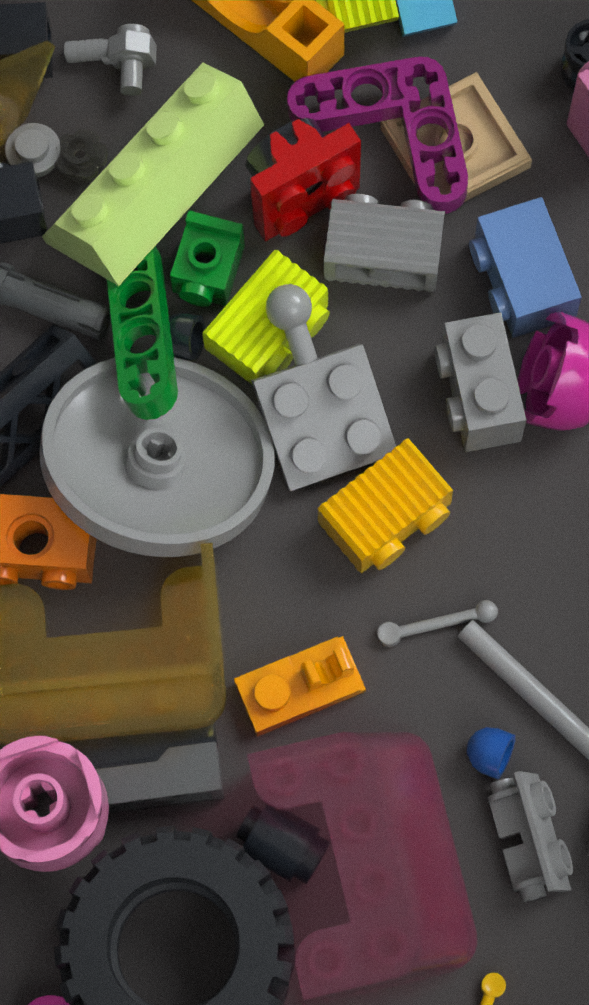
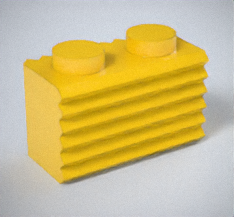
(386, 507)

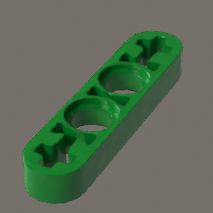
(131, 324)

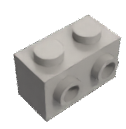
(482, 382)

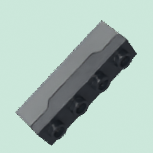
(153, 769)

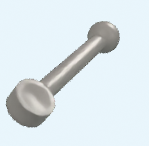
(390, 633)

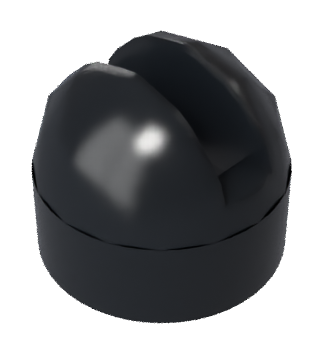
(187, 335)

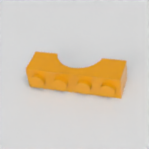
(290, 34)

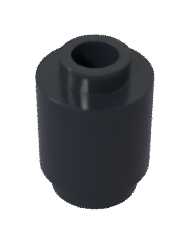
(283, 842)

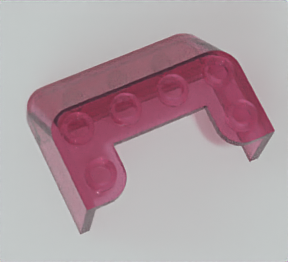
(390, 856)

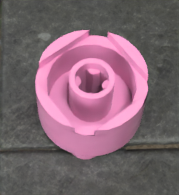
(74, 820)

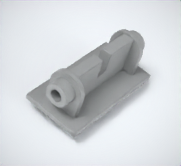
(541, 856)

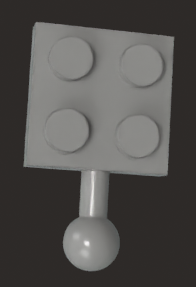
(324, 408)

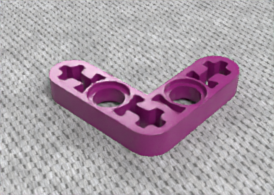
(401, 101)

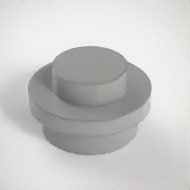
(36, 144)

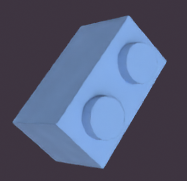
(524, 266)

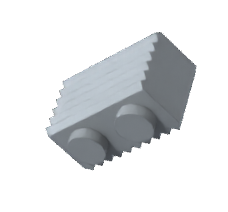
(383, 243)

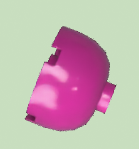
(557, 375)

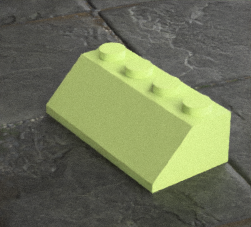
(157, 175)

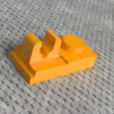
(299, 685)

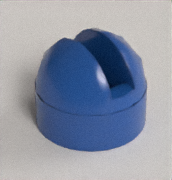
(490, 751)

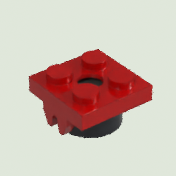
(300, 173)

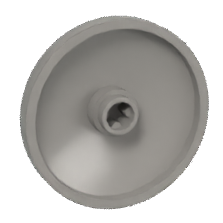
(160, 480)

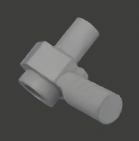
(128, 50)

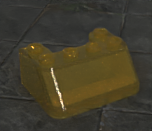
(117, 678)

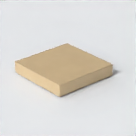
(486, 137)

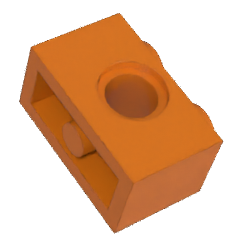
(65, 558)

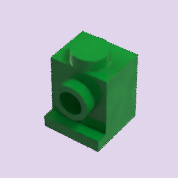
(212, 239)

